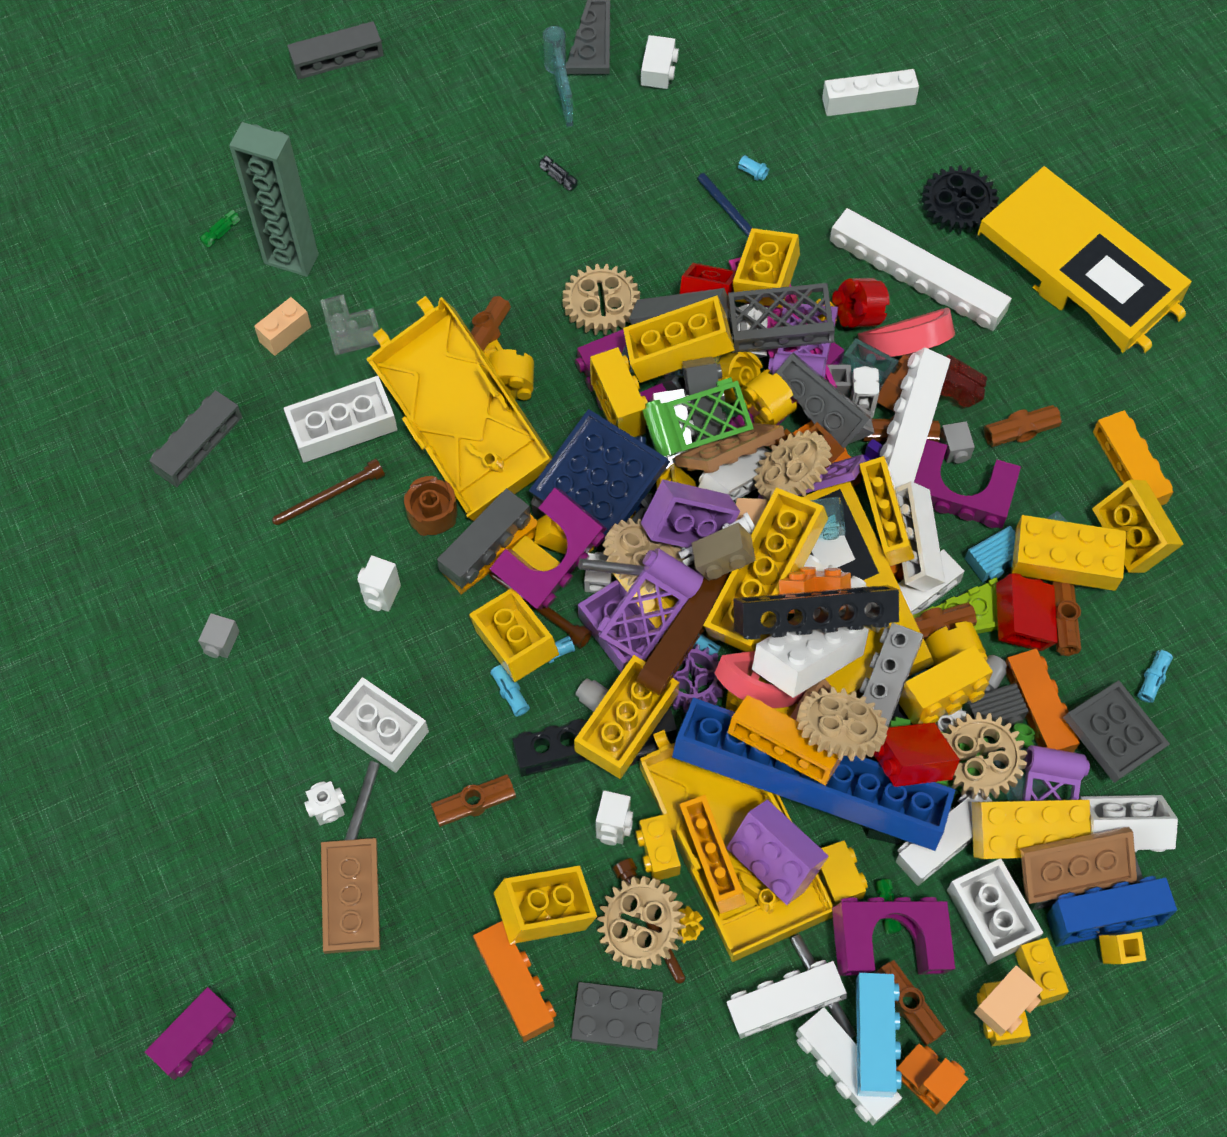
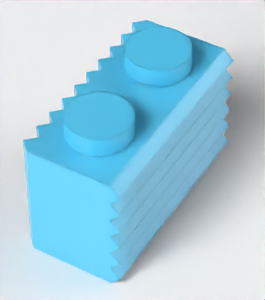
(992, 555)

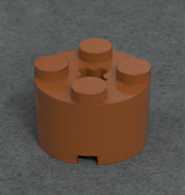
(430, 506)

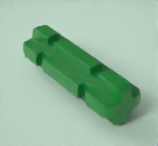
(219, 228)
(884, 888)

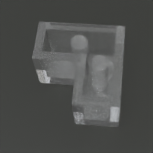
(347, 330)

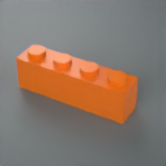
(1042, 700)
(515, 982)

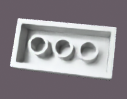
(340, 419)
(804, 660)

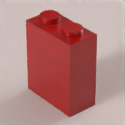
(1026, 612)
(917, 755)

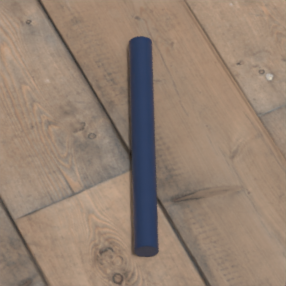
(724, 203)

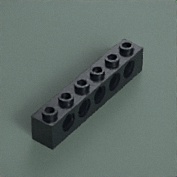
(749, 611)
(558, 755)

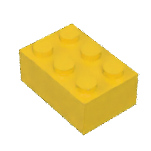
(767, 262)
(618, 391)
(1147, 527)
(514, 634)
(946, 687)
(545, 904)

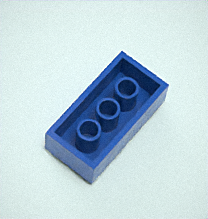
(1110, 910)

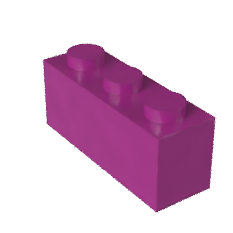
(191, 1034)

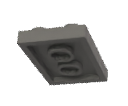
(617, 1016)

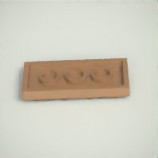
(728, 450)
(1078, 864)
(350, 896)

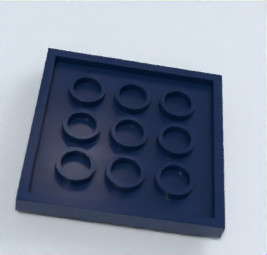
(602, 470)

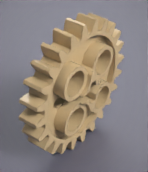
(578, 300)
(793, 464)
(629, 545)
(842, 724)
(990, 778)
(632, 947)

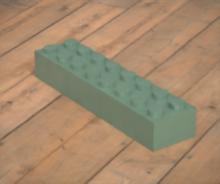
(274, 198)

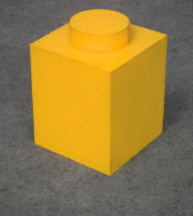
(1122, 947)

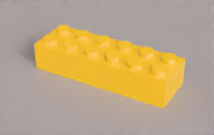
(780, 546)

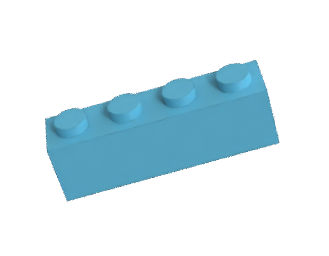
(876, 1035)

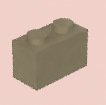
(723, 551)

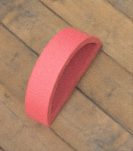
(911, 334)
(738, 677)

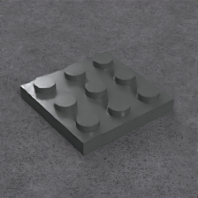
(1116, 731)

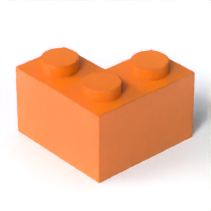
(811, 580)
(929, 1079)

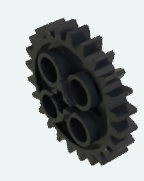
(959, 199)

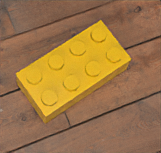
(678, 336)
(1069, 552)
(623, 721)
(1008, 826)

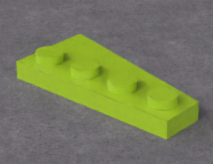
(984, 603)

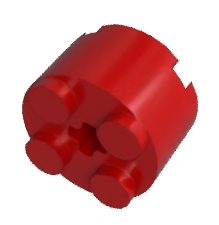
(861, 302)

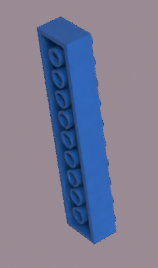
(854, 792)

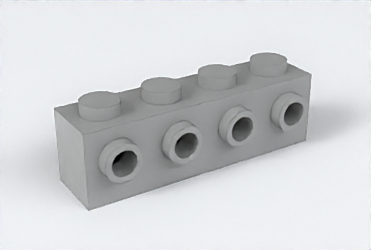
(891, 668)

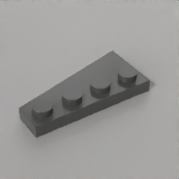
(592, 41)
(822, 400)

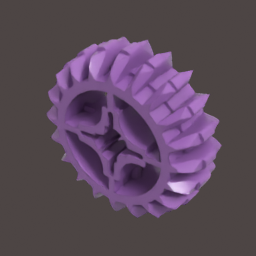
(702, 677)

